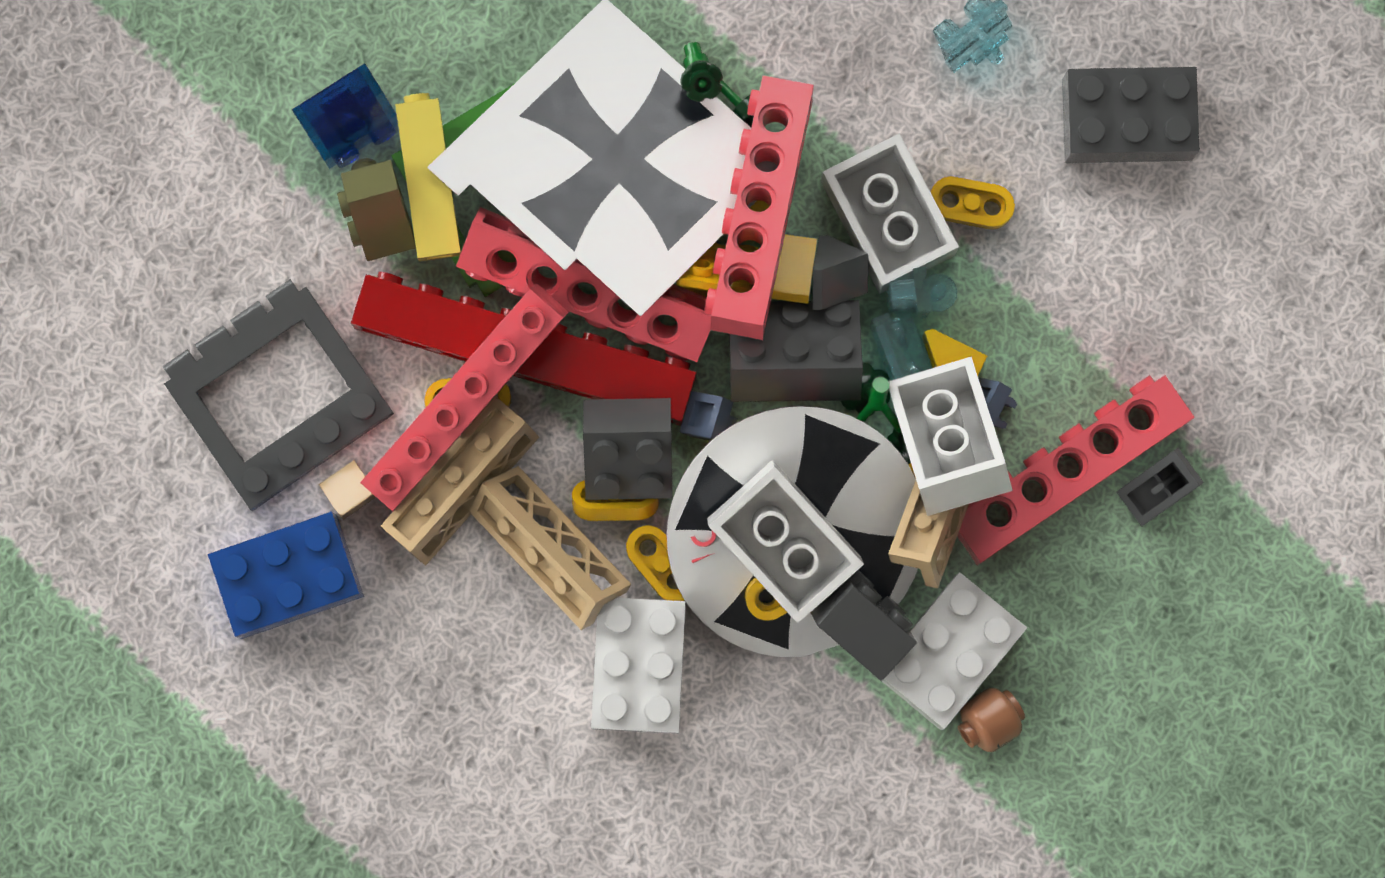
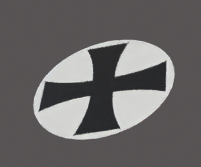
(838, 466)

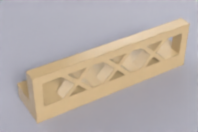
(447, 491)
(924, 539)
(539, 547)

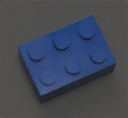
(285, 575)

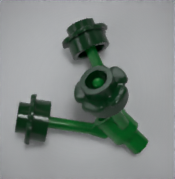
(705, 81)

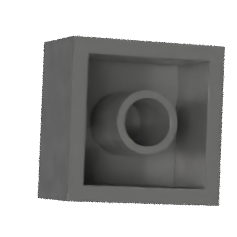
(627, 448)
(865, 626)

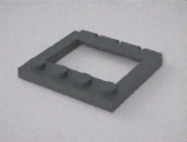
(309, 442)

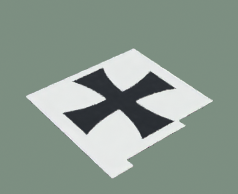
(606, 158)

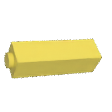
(428, 196)

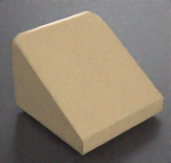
(346, 491)

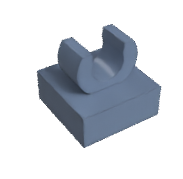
(996, 397)
(707, 416)

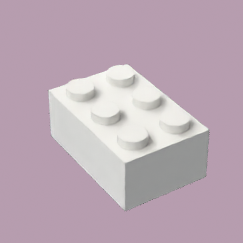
(889, 212)
(950, 436)
(785, 541)
(955, 651)
(638, 666)

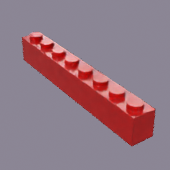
(561, 362)

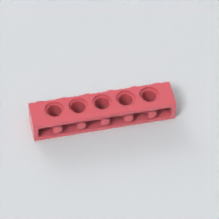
(496, 233)
(748, 312)
(464, 396)
(1166, 415)

